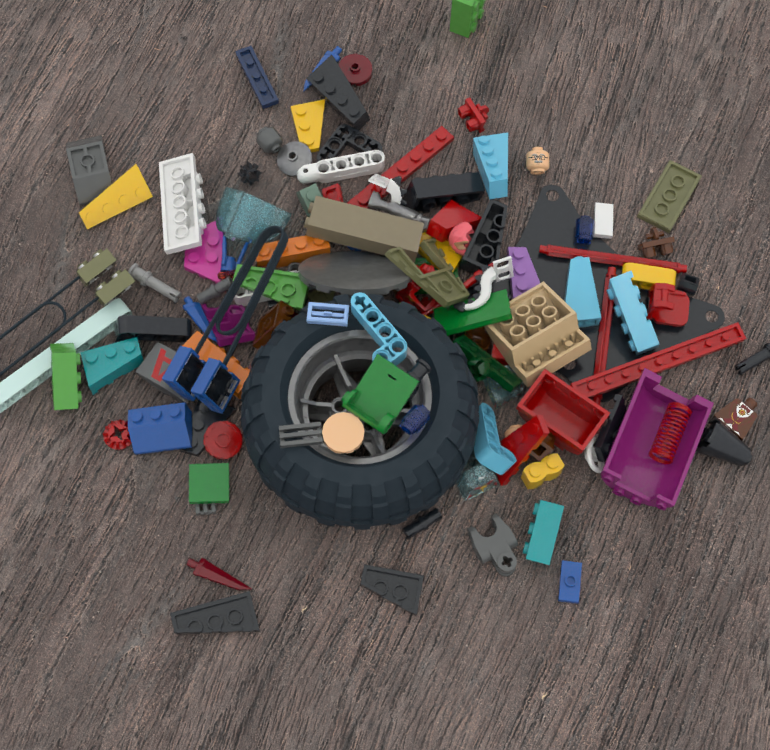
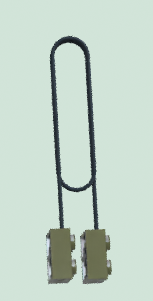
(87, 274)

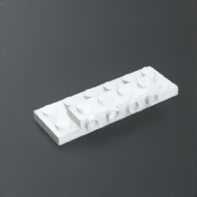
(181, 204)

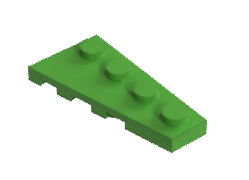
(281, 286)

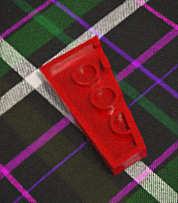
(522, 442)

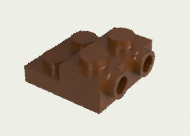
(270, 321)

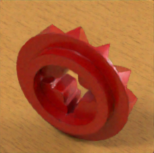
(115, 442)

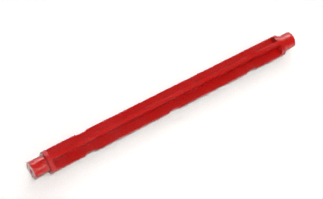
(608, 258)
(604, 331)

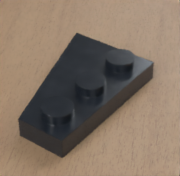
(608, 433)
(394, 586)

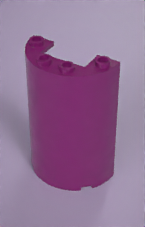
(628, 464)

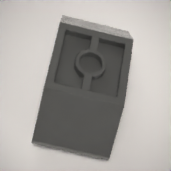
(88, 168)

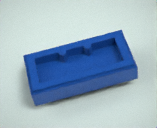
(569, 582)

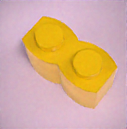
(546, 470)

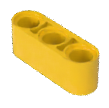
(647, 275)

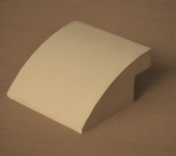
(539, 335)

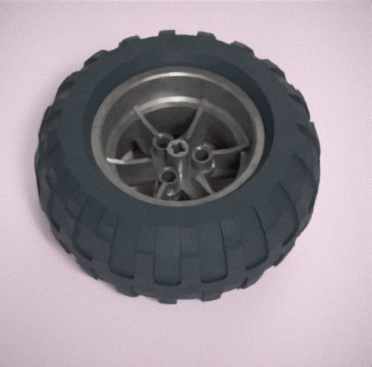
(344, 487)

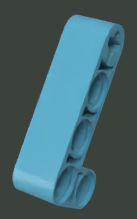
(380, 326)
(487, 443)

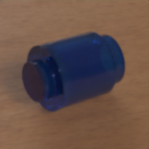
(584, 230)
(415, 419)

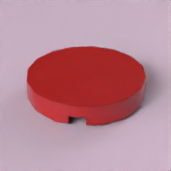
(222, 440)

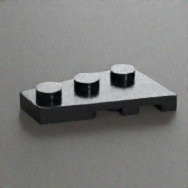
(201, 420)

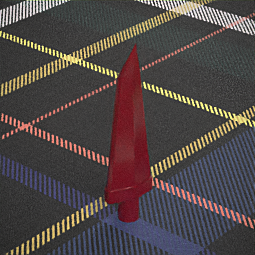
(211, 572)

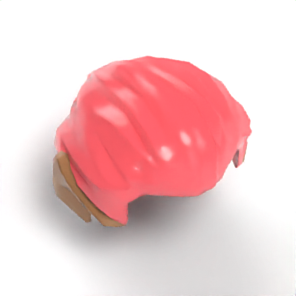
(459, 237)

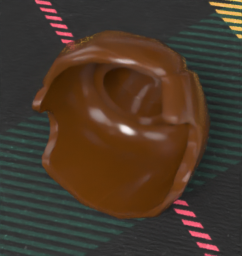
(479, 337)

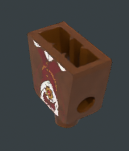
(738, 416)

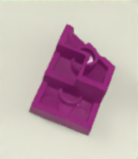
(228, 322)

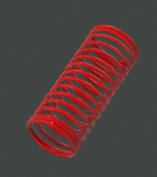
(657, 450)

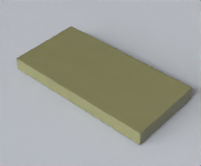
(669, 196)

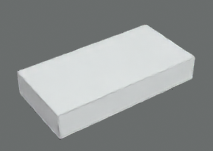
(603, 220)

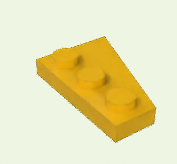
(308, 123)

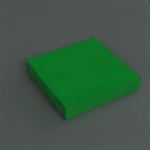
(208, 483)

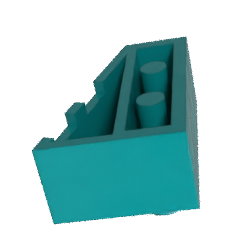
(110, 362)
(543, 531)

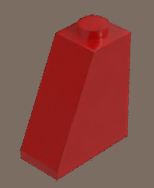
(448, 218)

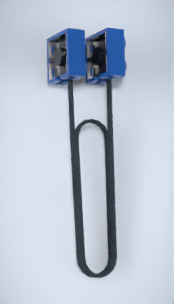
(210, 379)

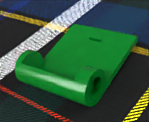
(379, 396)

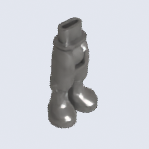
(396, 209)

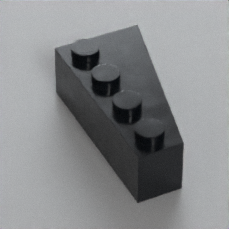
(336, 90)
(439, 190)
(487, 239)

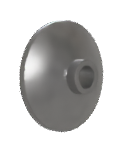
(291, 166)

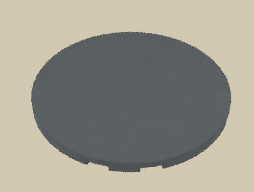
(352, 273)

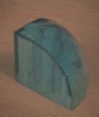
(246, 216)

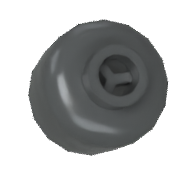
(269, 140)

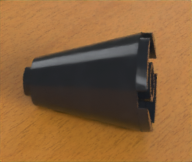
(723, 444)

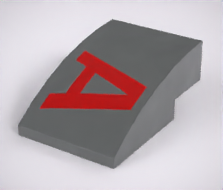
(154, 368)

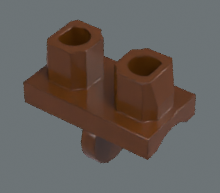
(648, 247)

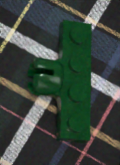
(484, 365)

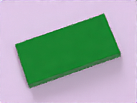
(493, 311)

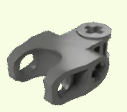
(496, 547)

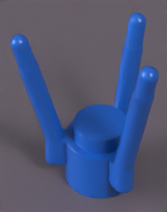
(228, 263)

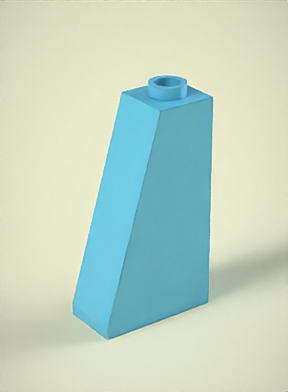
(581, 292)

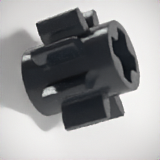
(254, 174)

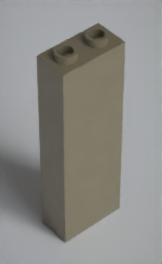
(362, 227)

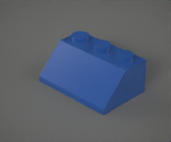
(160, 428)

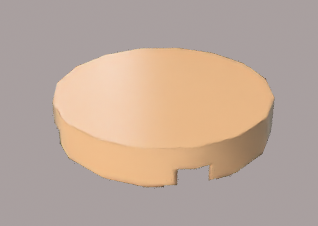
(343, 433)

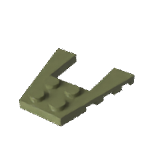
(439, 284)

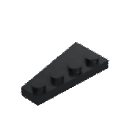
(218, 616)

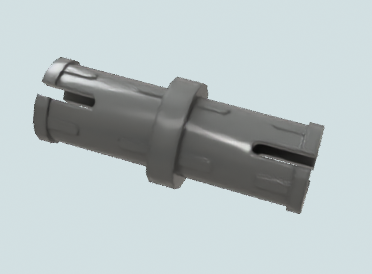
(214, 290)

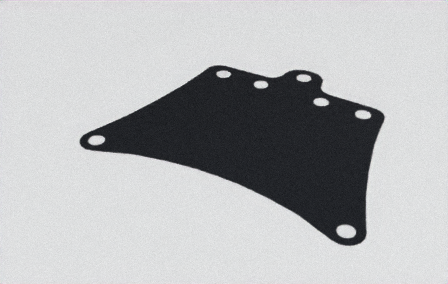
(555, 225)

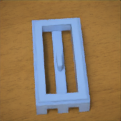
(317, 319)

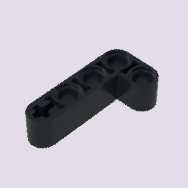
(152, 328)

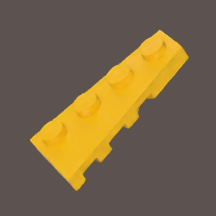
(121, 195)

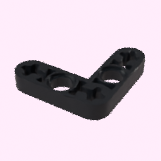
(347, 139)

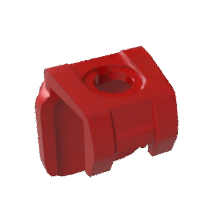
(408, 292)
(667, 305)

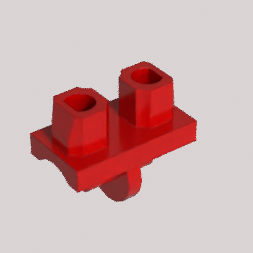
(477, 115)

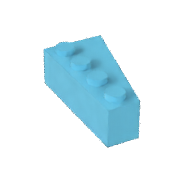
(492, 161)
(632, 313)

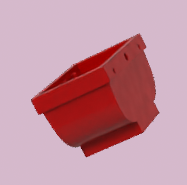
(566, 411)

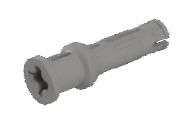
(146, 279)

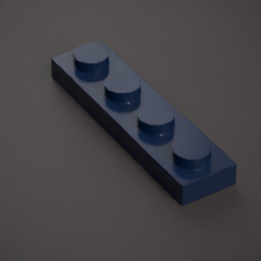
(257, 77)

